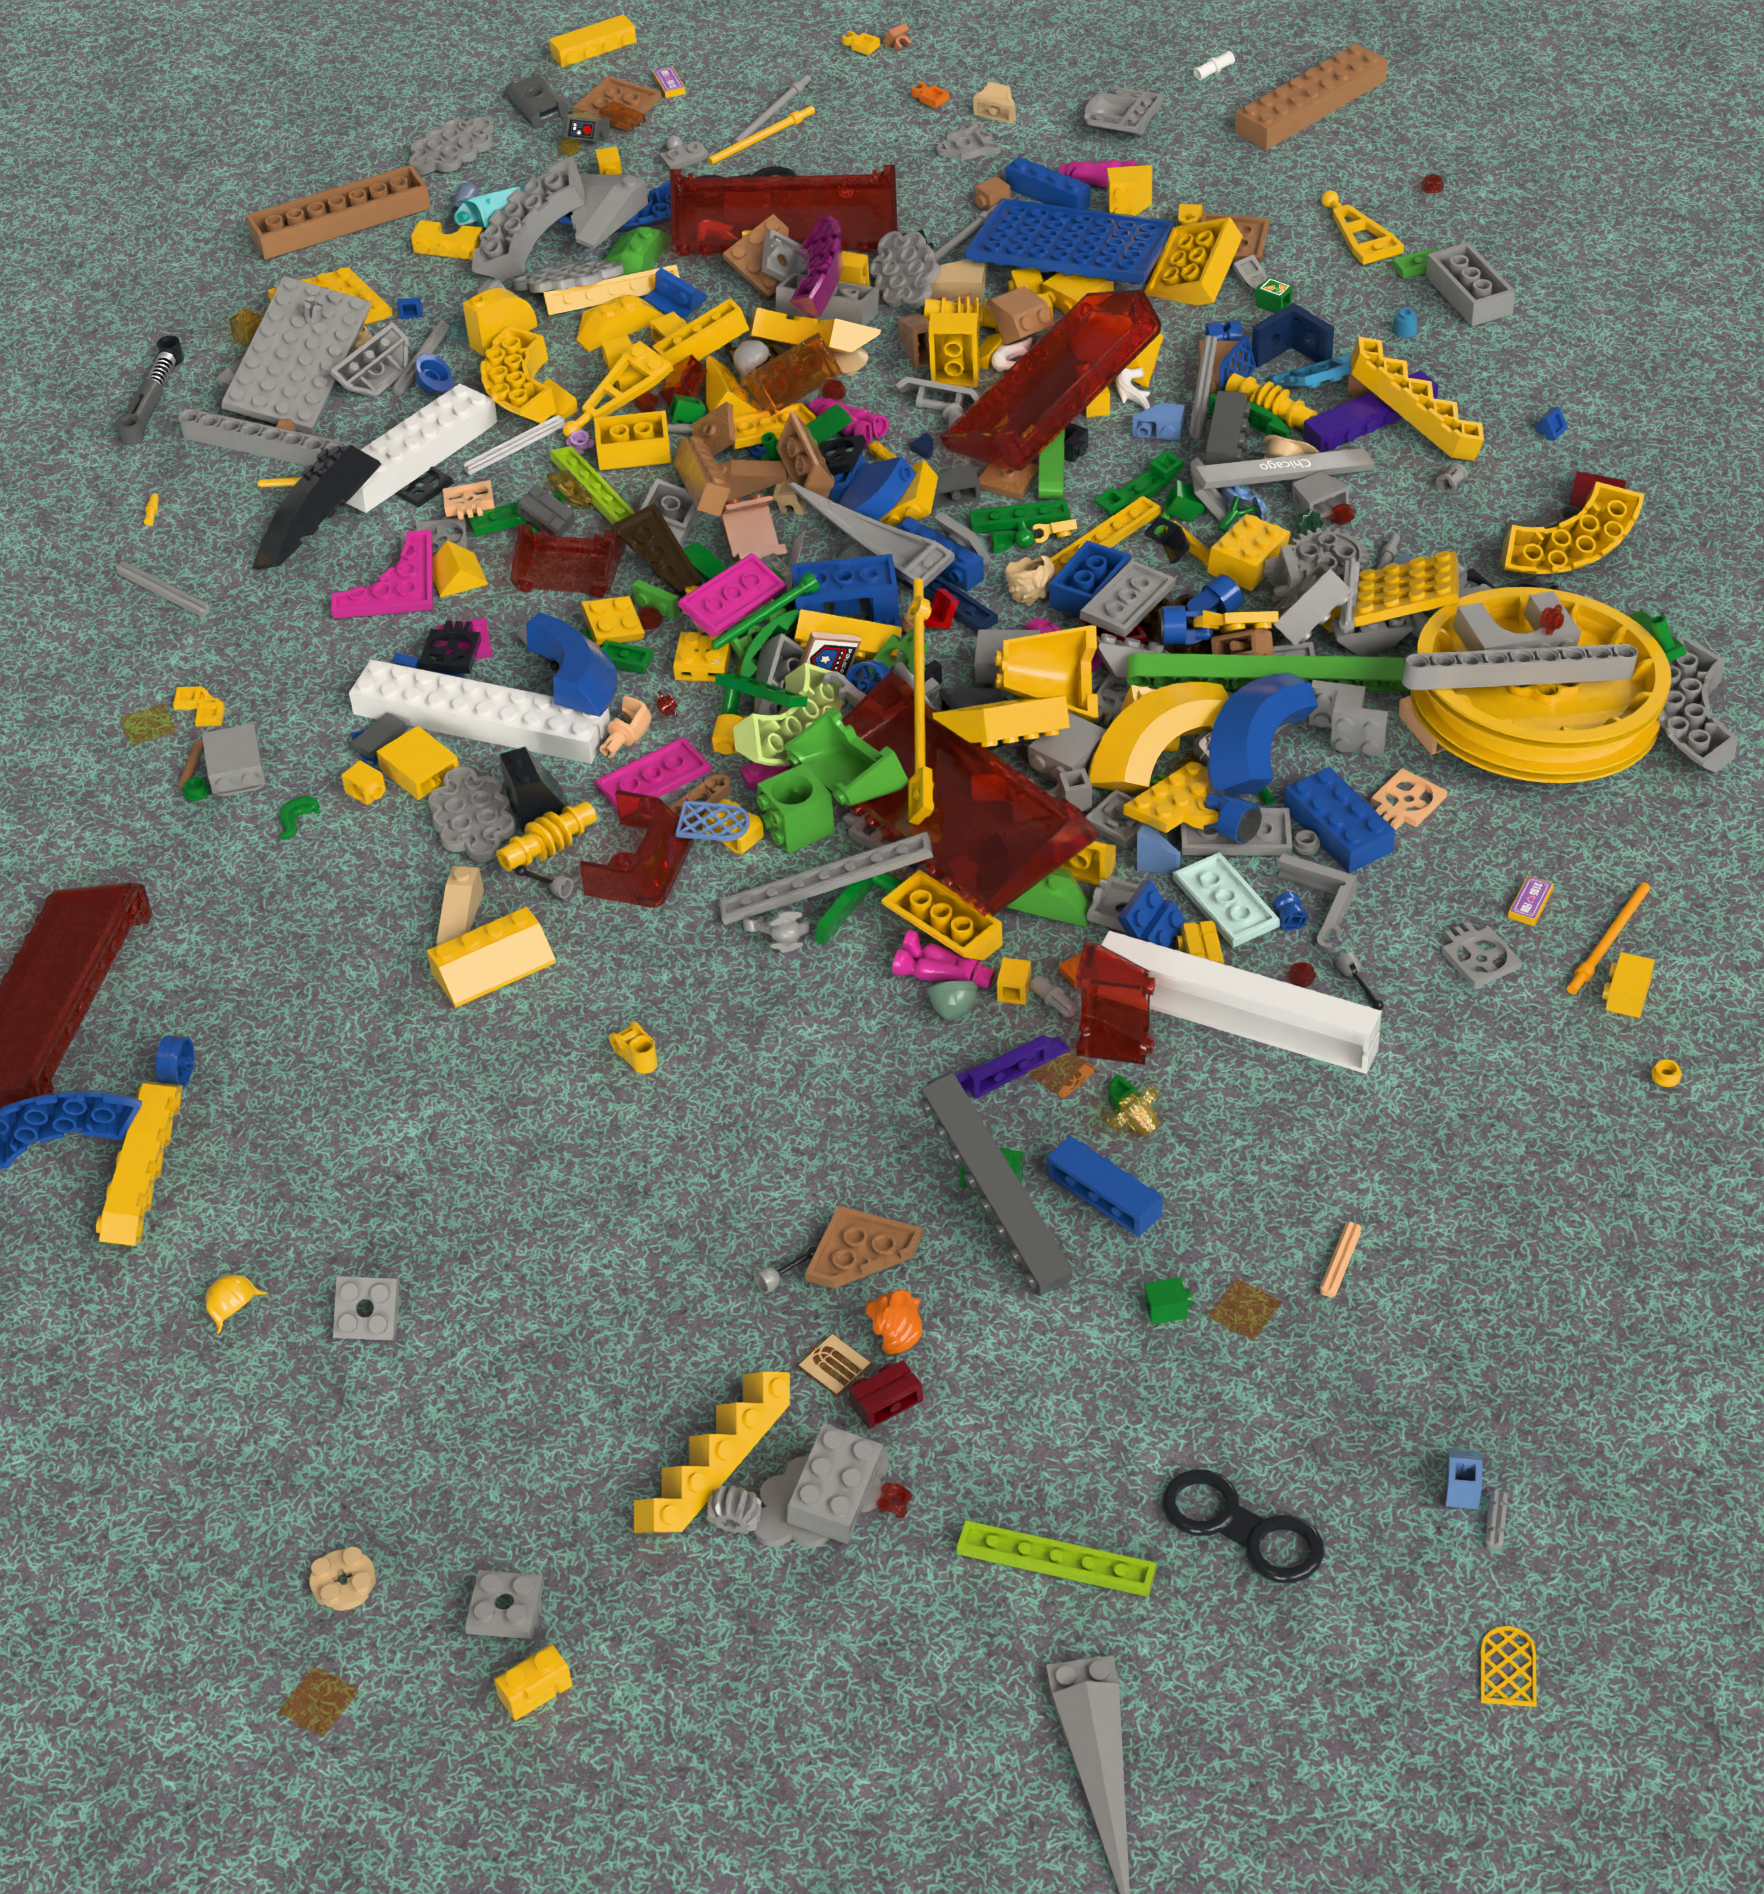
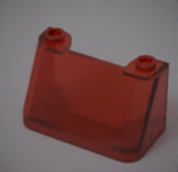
(565, 562)
(1114, 1006)

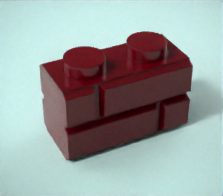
(885, 1394)

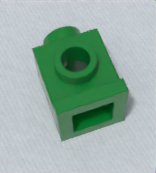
(686, 409)

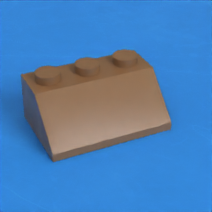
(803, 458)

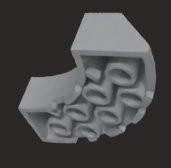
(524, 219)
(1687, 711)

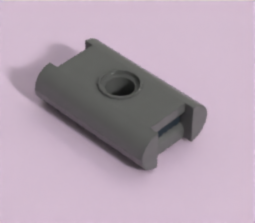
(536, 100)

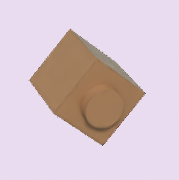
(991, 192)

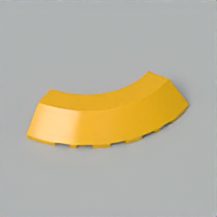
(837, 334)
(510, 374)
(1577, 541)
(1146, 727)

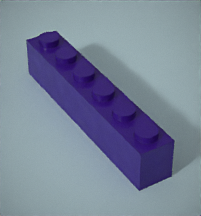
(1353, 419)

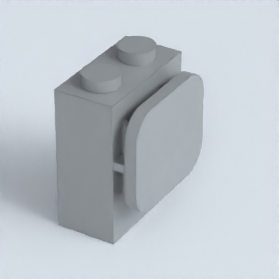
(987, 643)
(1067, 751)
(233, 760)

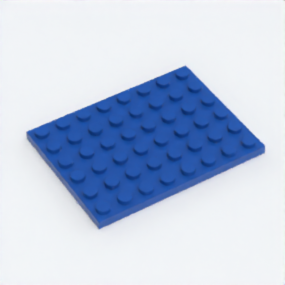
(1070, 241)

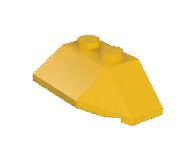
(614, 319)

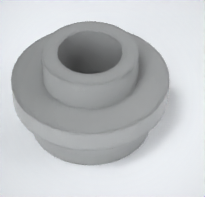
(1306, 842)

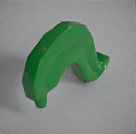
(292, 810)

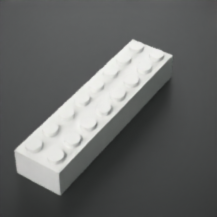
(424, 442)

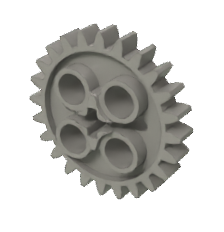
(1331, 548)

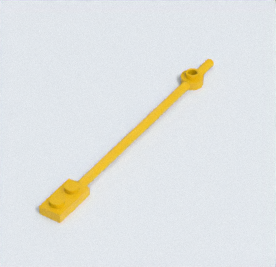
(920, 784)

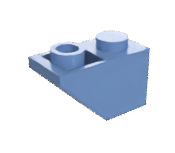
(1160, 422)
(1464, 1479)

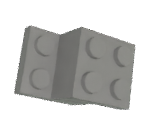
(1351, 724)

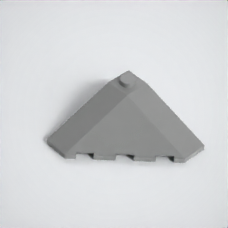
(608, 205)

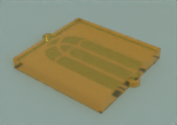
(148, 724)

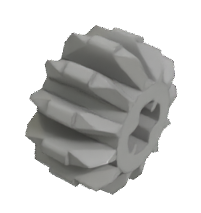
(734, 1510)

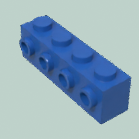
(1046, 185)
(965, 570)
(1104, 1186)

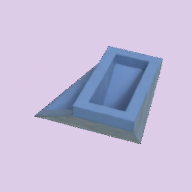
(1155, 852)

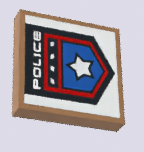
(831, 651)

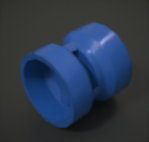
(1290, 915)

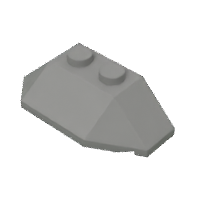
(375, 363)

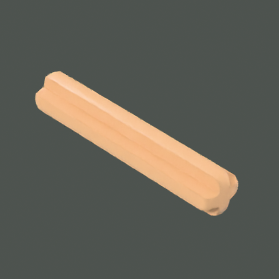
(1340, 1259)

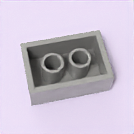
(1310, 603)
(835, 1483)

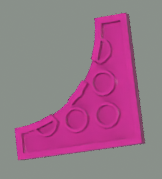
(399, 589)

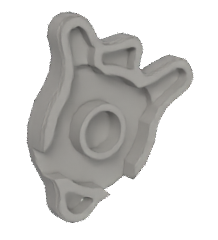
(968, 143)

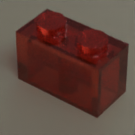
(684, 379)

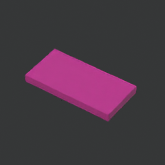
(732, 595)
(656, 772)

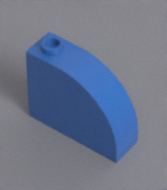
(878, 487)

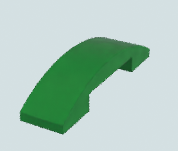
(1260, 419)
(1159, 475)
(776, 627)

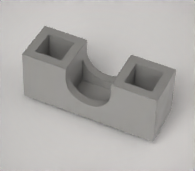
(1075, 788)

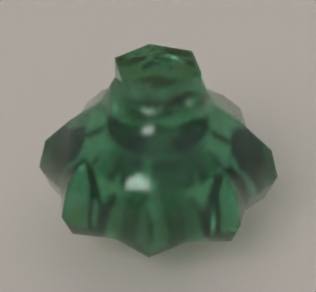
(1308, 521)

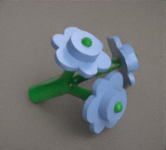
(1239, 495)

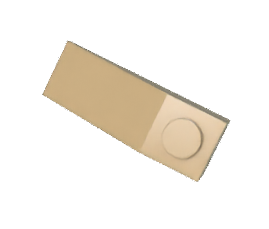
(460, 902)

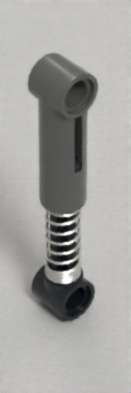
(133, 423)

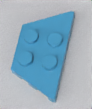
(1314, 374)

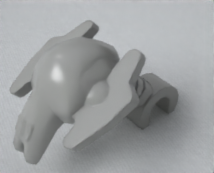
(782, 929)

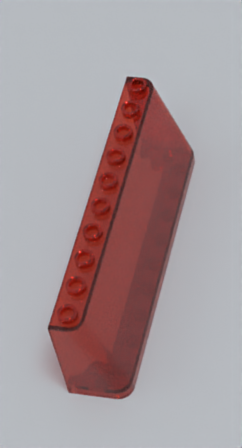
(715, 211)
(1055, 379)
(58, 979)

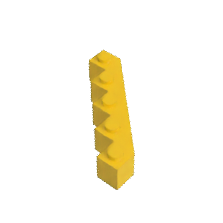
(1415, 401)
(139, 1164)
(715, 1455)

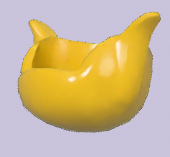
(228, 1296)

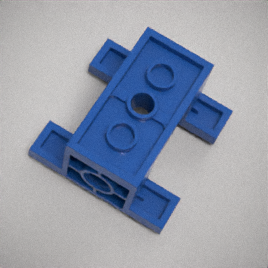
(848, 581)

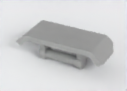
(911, 383)

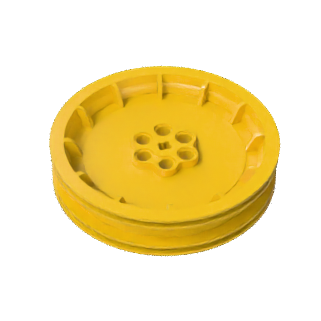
(1553, 728)

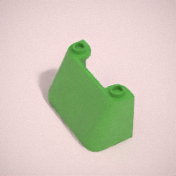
(846, 762)

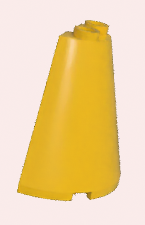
(1051, 666)

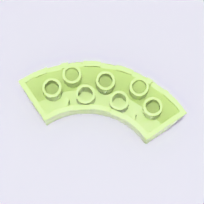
(764, 736)

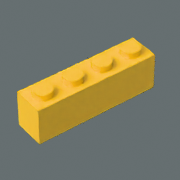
(592, 40)
(704, 334)
(872, 634)

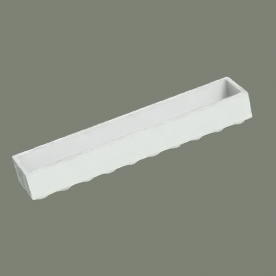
(478, 711)
(1255, 1005)

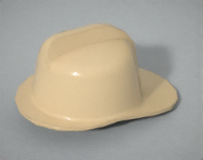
(1283, 447)

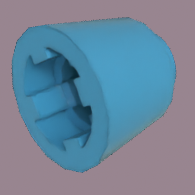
(1405, 323)

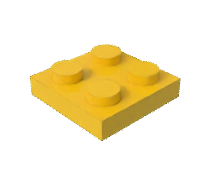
(612, 620)

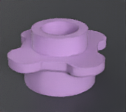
(580, 441)

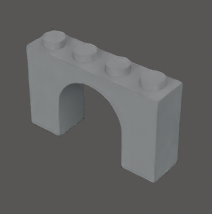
(1481, 633)

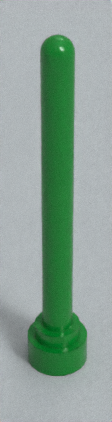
(806, 585)

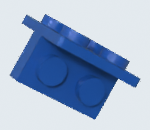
(674, 295)

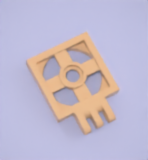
(469, 502)
(1398, 812)

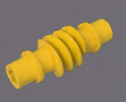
(985, 315)
(1272, 399)
(546, 836)

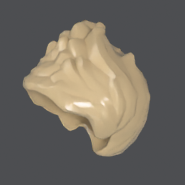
(1029, 578)

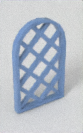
(720, 807)

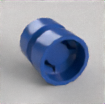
(1228, 332)

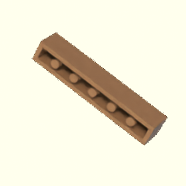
(701, 475)

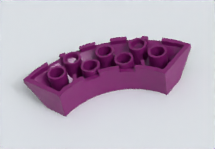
(824, 263)

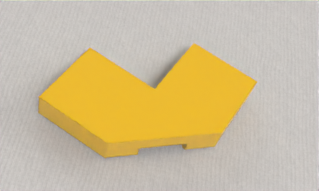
(209, 709)

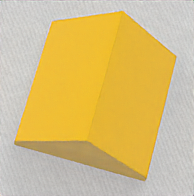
(456, 570)

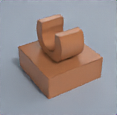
(897, 35)

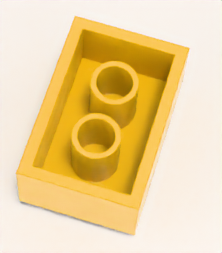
(954, 348)
(632, 440)
(1244, 550)

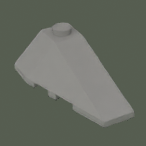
(776, 660)

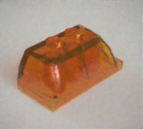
(793, 374)

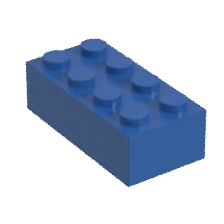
(1340, 818)

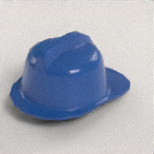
(433, 374)

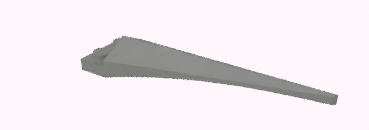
(911, 553)
(1090, 1717)

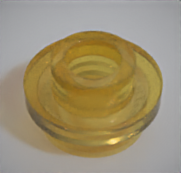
(570, 146)

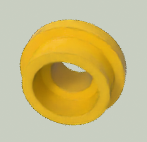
(1666, 1067)

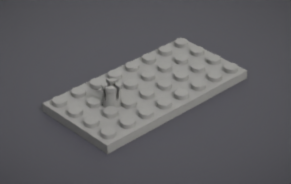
(293, 352)

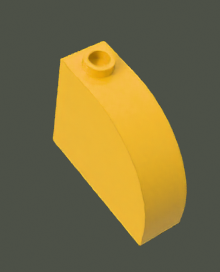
(491, 313)

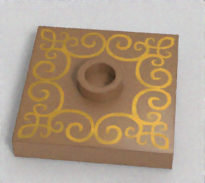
(716, 428)
(1007, 482)

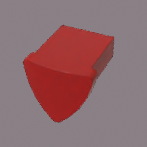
(942, 610)

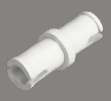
(1214, 65)

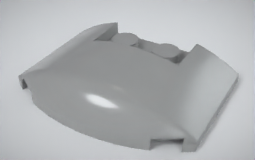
(1123, 109)

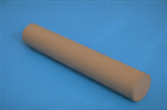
(191, 762)

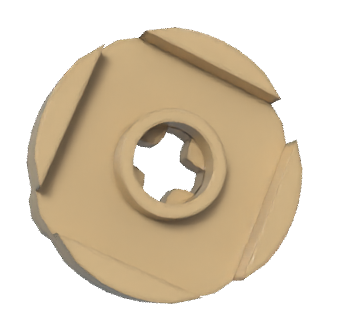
(340, 1562)

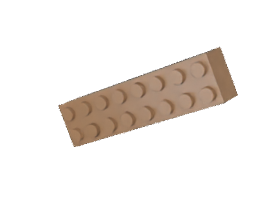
(1310, 96)
(338, 211)

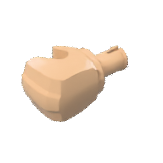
(621, 733)

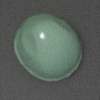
(953, 998)

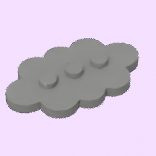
(451, 145)
(904, 269)
(568, 276)
(471, 814)
(775, 1498)

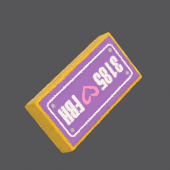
(669, 82)
(1530, 900)

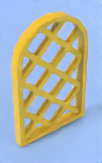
(1508, 1659)

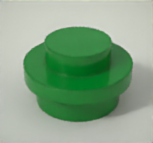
(195, 789)

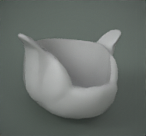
(749, 356)

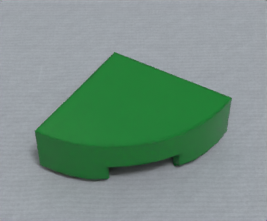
(1002, 541)
(1119, 1089)

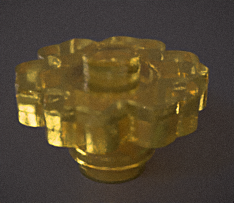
(1137, 1111)

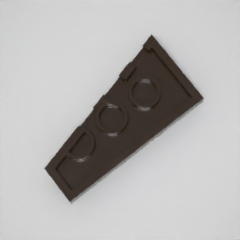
(657, 546)

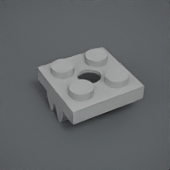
(778, 244)
(1284, 572)
(1106, 898)
(386, 1303)
(518, 1619)

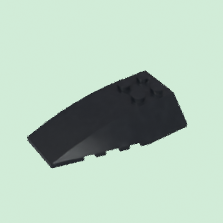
(322, 486)

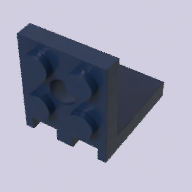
(1293, 329)

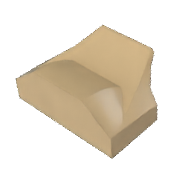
(995, 103)

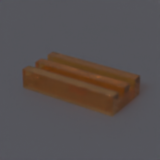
(622, 115)

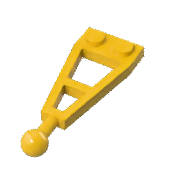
(1367, 252)
(640, 358)

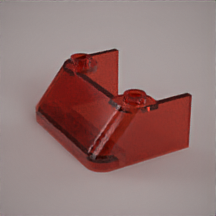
(651, 872)

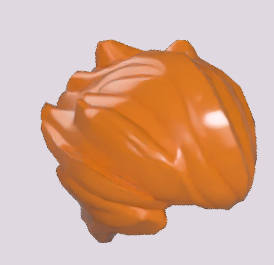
(897, 1319)

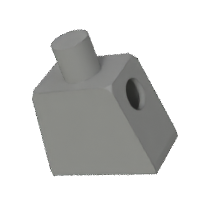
(1319, 493)

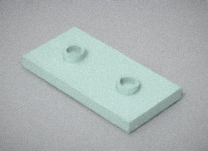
(1226, 899)

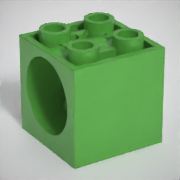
(795, 808)

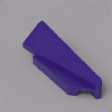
(1000, 1070)

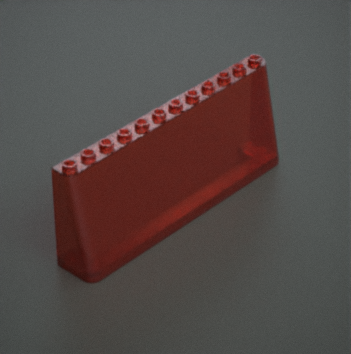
(989, 823)

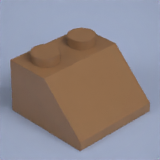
(1020, 314)

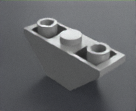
(1373, 637)
(1115, 652)

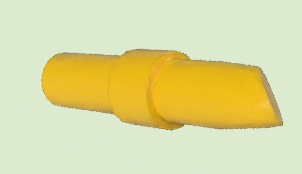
(151, 509)

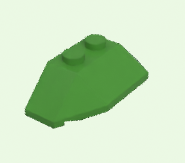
(638, 249)
(1056, 898)

